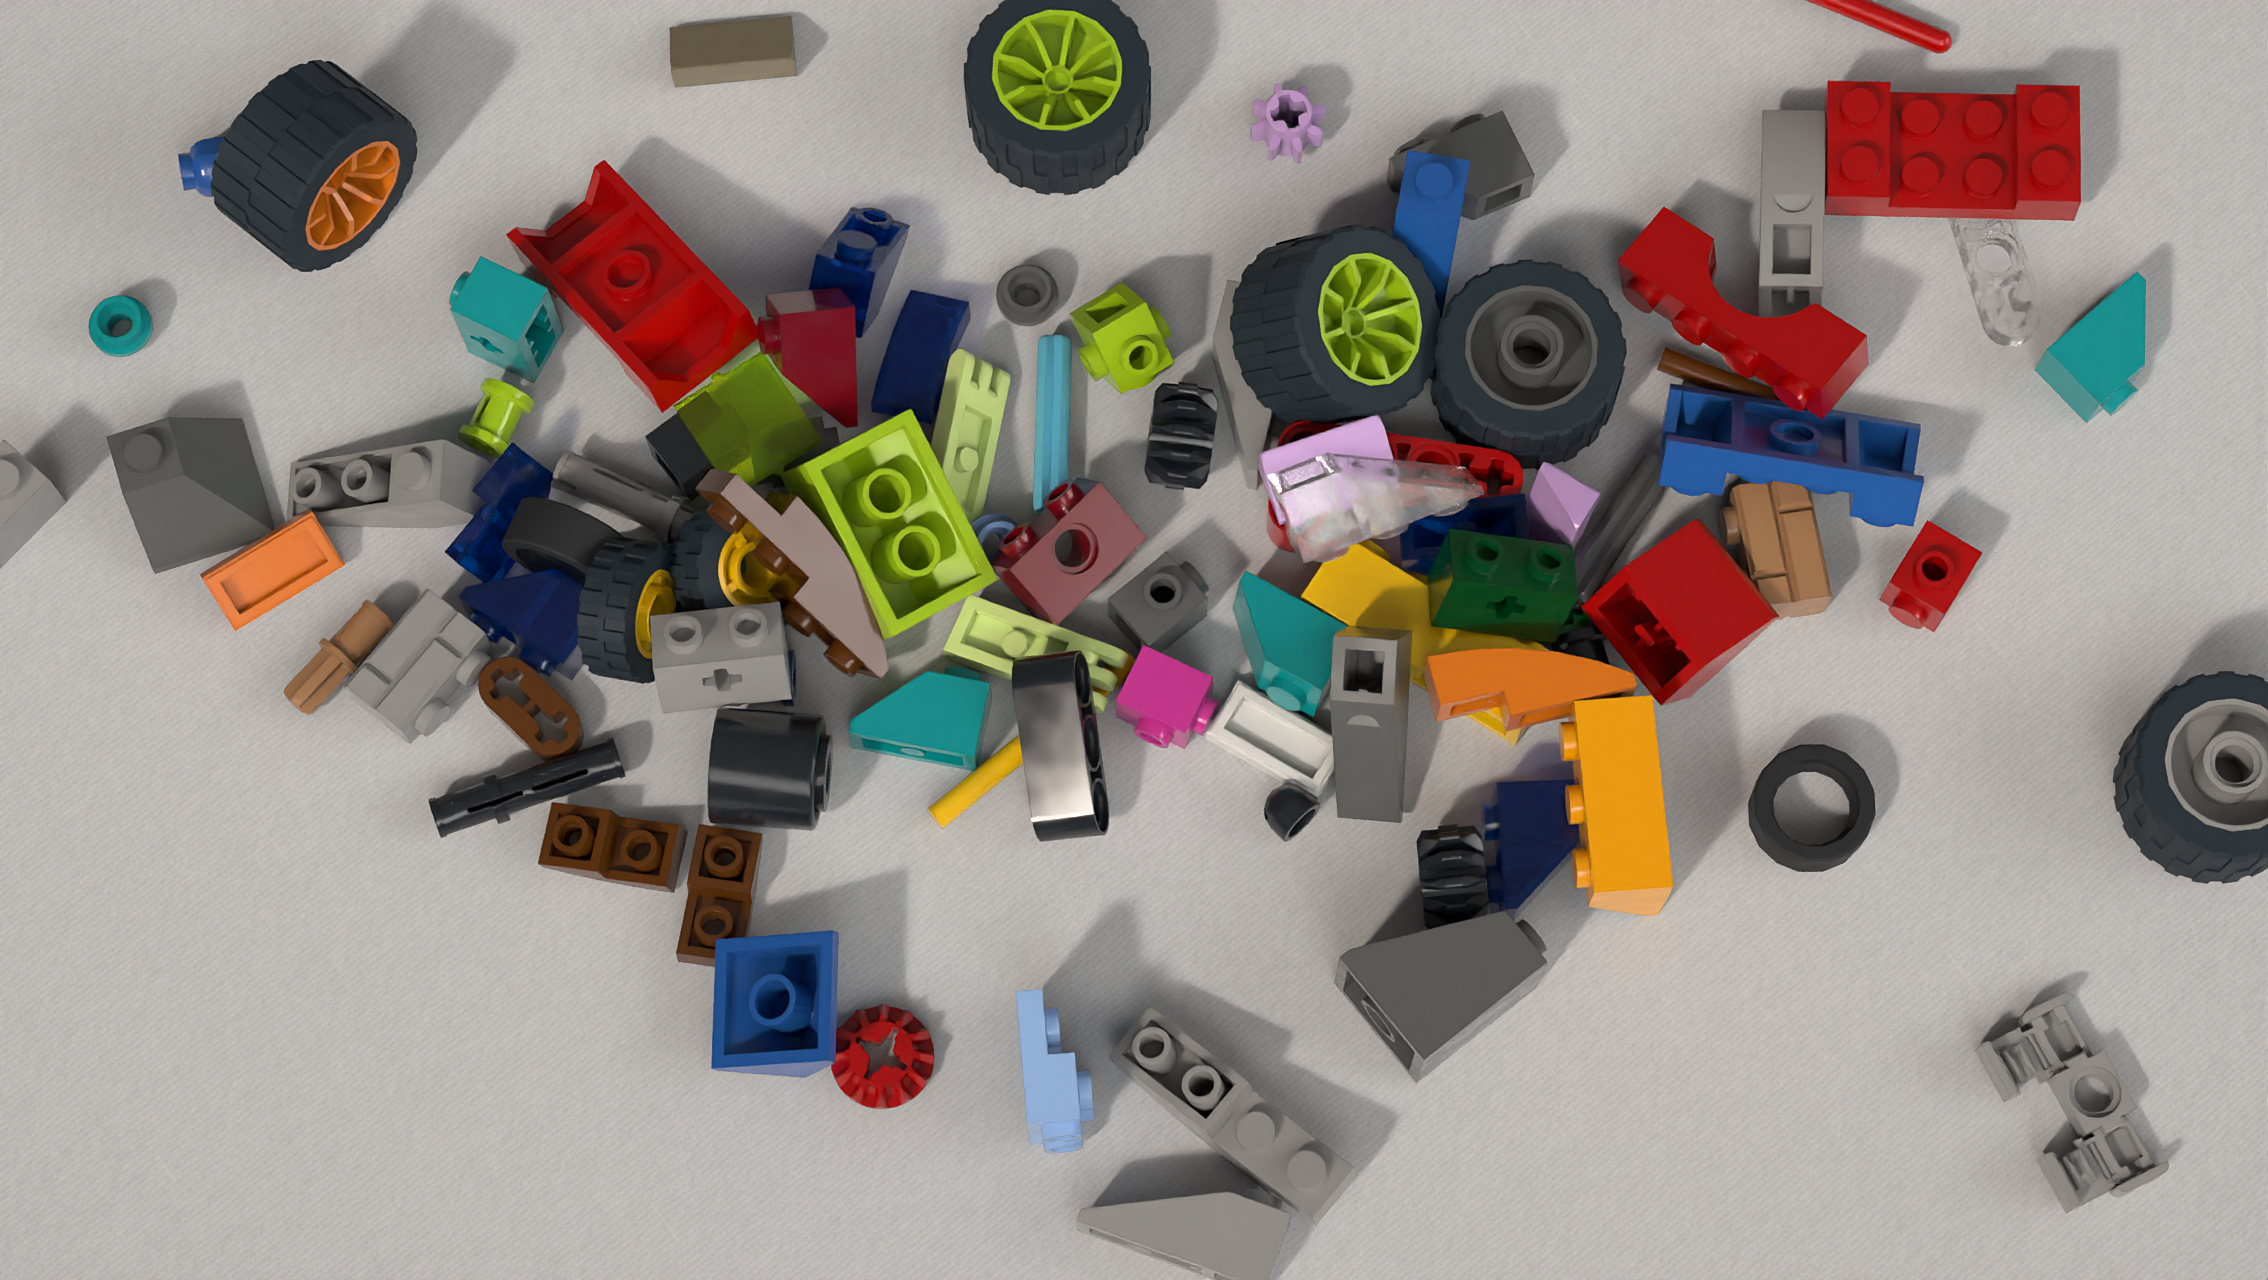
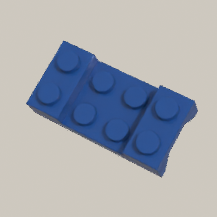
(1767, 441)

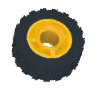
(709, 564)
(616, 603)

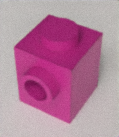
(1166, 700)

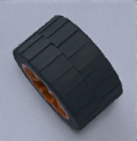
(313, 165)

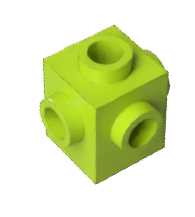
(1122, 339)

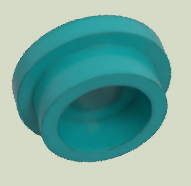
(112, 311)

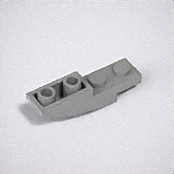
(1791, 211)
(1232, 1116)

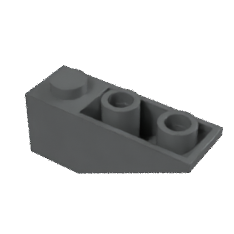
(1370, 721)

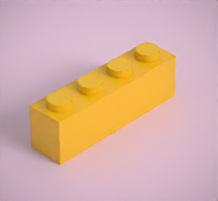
(1374, 593)

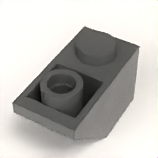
(1497, 167)

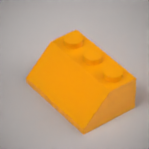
(1617, 804)

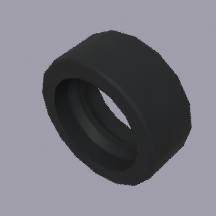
(555, 536)
(1845, 773)

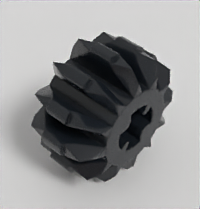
(1181, 435)
(1452, 875)

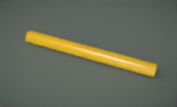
(997, 768)

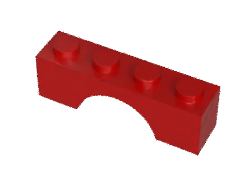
(1802, 355)

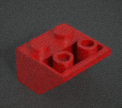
(1680, 612)

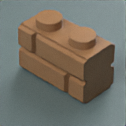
(1778, 545)

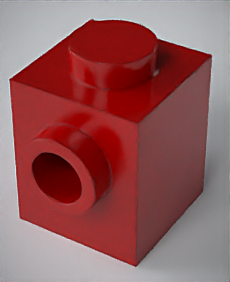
(1929, 577)

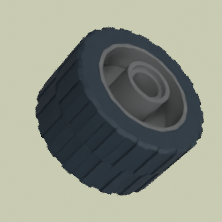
(1528, 362)

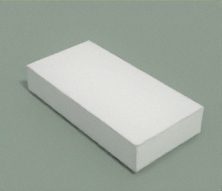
(1274, 740)

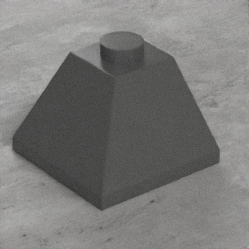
(190, 488)

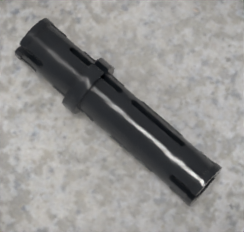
(455, 812)

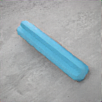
(1052, 416)

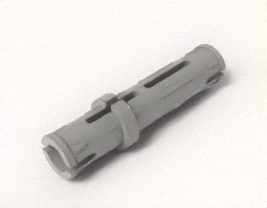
(623, 495)

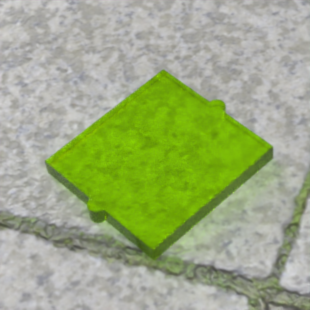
(748, 421)

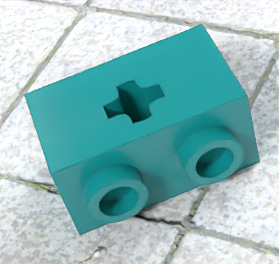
(505, 318)

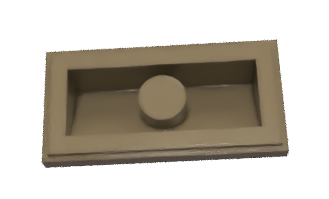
(732, 51)

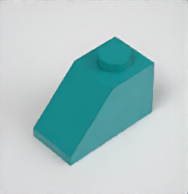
(2101, 353)
(1285, 644)
(929, 720)

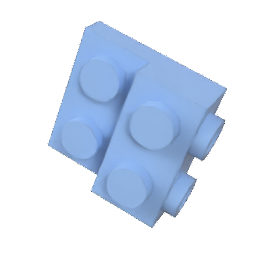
(1053, 1089)

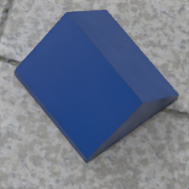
(775, 1004)

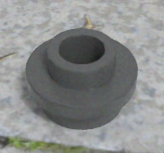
(1027, 278)

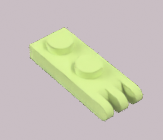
(969, 427)
(994, 635)

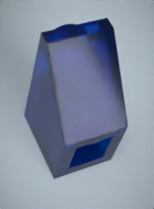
(861, 261)
(534, 614)
(1529, 838)

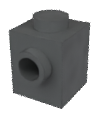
(1160, 604)

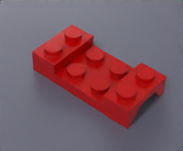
(1952, 152)
(638, 289)

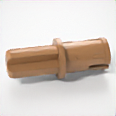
(338, 658)

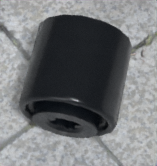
(769, 769)

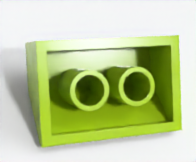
(895, 521)

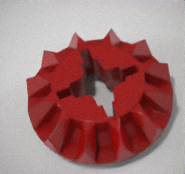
(889, 1085)

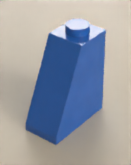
(1431, 213)

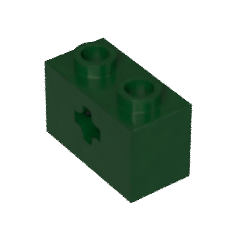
(1502, 585)

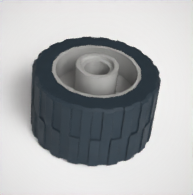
(2198, 779)

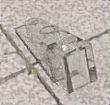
(1351, 498)

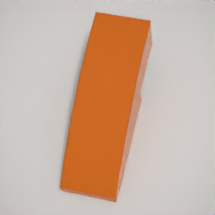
(1522, 683)

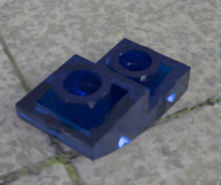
(919, 355)
(502, 488)

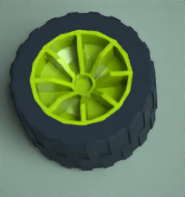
(1058, 92)
(1335, 326)

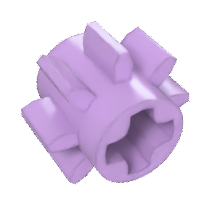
(1300, 113)

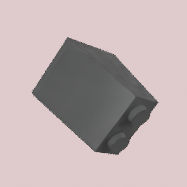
(1441, 985)

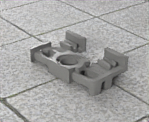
(2058, 1047)

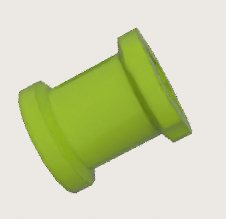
(495, 417)

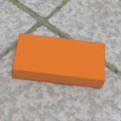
(272, 569)

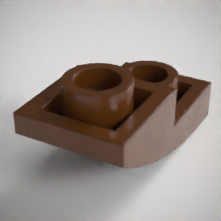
(612, 847)
(719, 891)

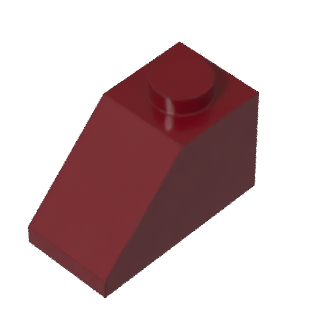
(814, 347)

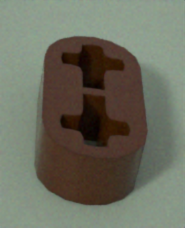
(541, 699)

